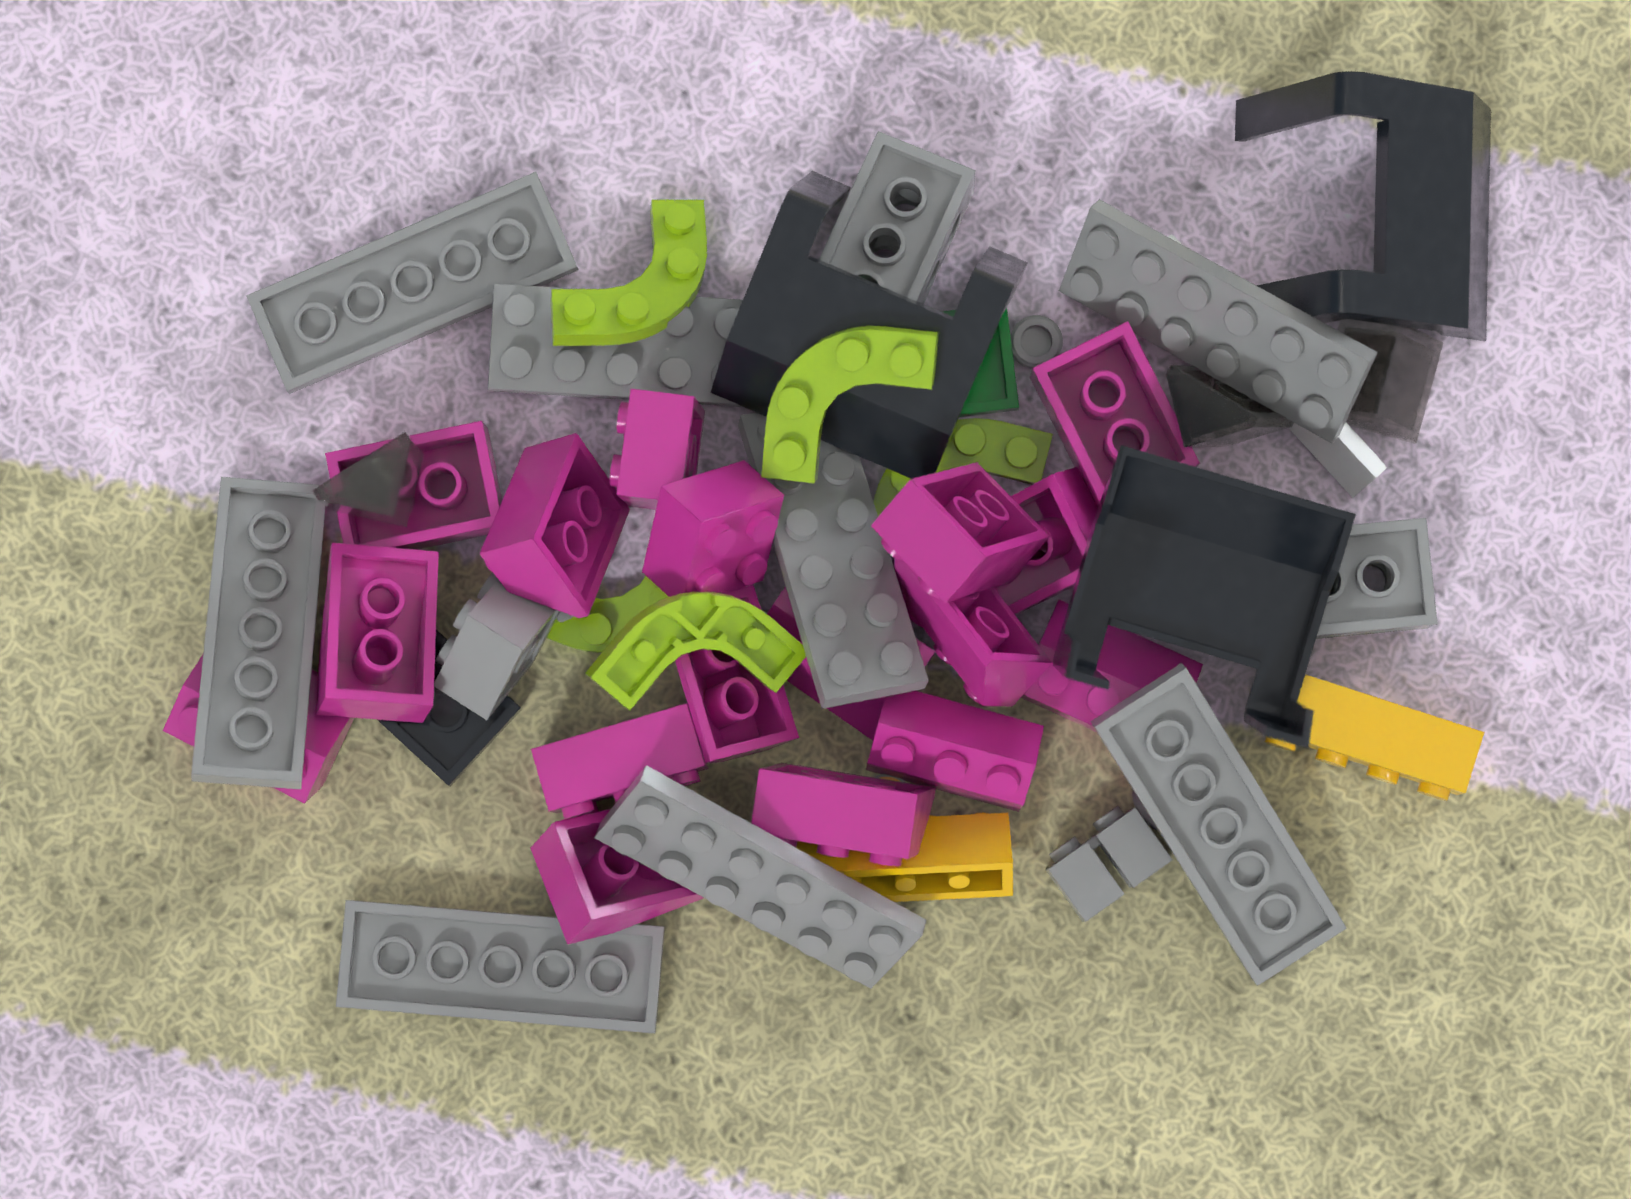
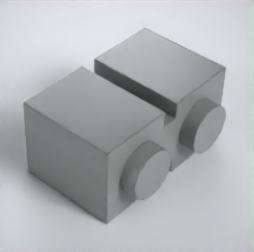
(1128, 846)

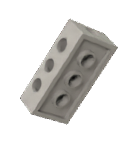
(920, 238)
(1408, 595)

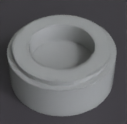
(1035, 341)

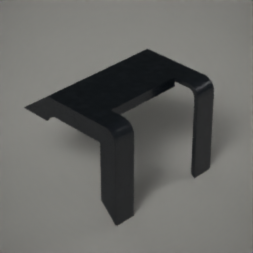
(1427, 201)
(803, 299)
(1210, 572)

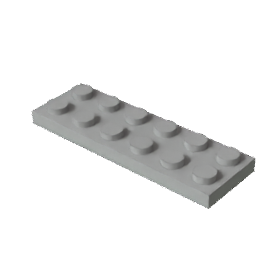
(410, 282)
(1217, 321)
(673, 361)
(840, 579)
(259, 634)
(1218, 824)
(759, 878)
(497, 967)

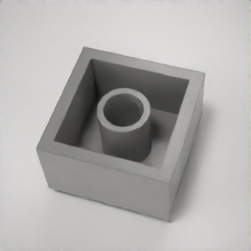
(492, 648)

